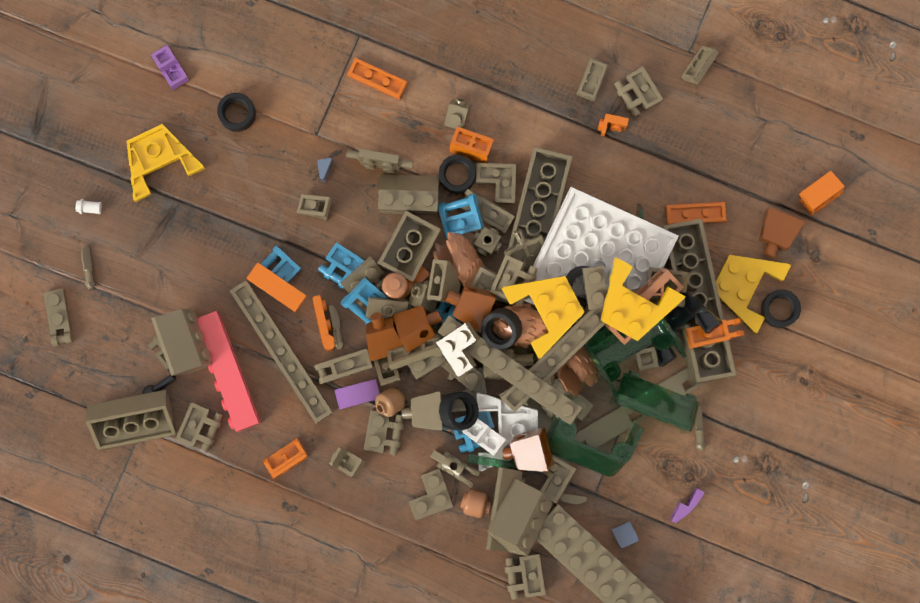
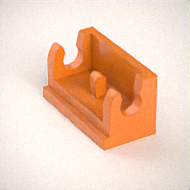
(471, 145)
(821, 193)
(285, 458)

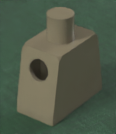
(425, 411)

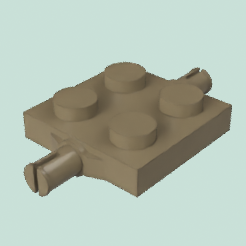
(372, 159)
(525, 250)

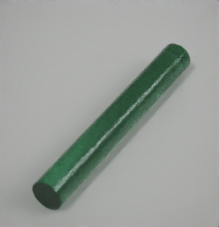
(492, 462)

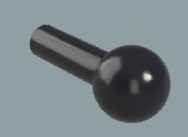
(159, 386)

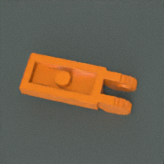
(323, 324)
(697, 337)

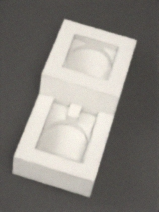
(486, 438)

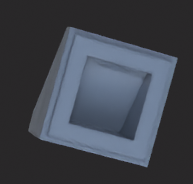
(324, 168)
(625, 535)

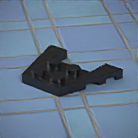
(681, 316)

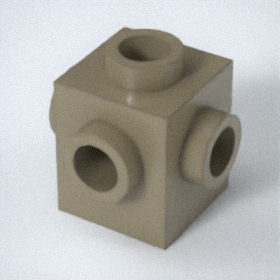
(487, 249)
(419, 295)

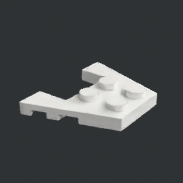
(509, 423)

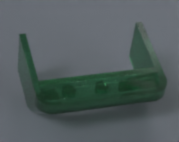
(609, 351)
(656, 401)
(562, 444)

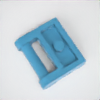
(462, 222)
(285, 269)
(362, 292)

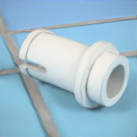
(88, 207)

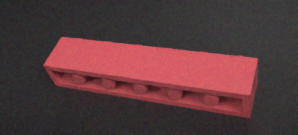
(228, 374)

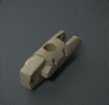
(445, 464)

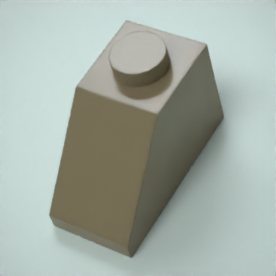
(442, 280)

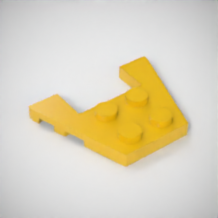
(153, 151)
(739, 281)
(554, 303)
(628, 310)

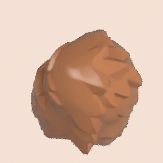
(462, 257)
(531, 325)
(577, 370)

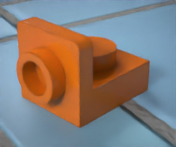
(615, 123)

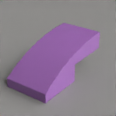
(170, 67)
(357, 394)
(682, 510)

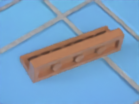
(648, 290)

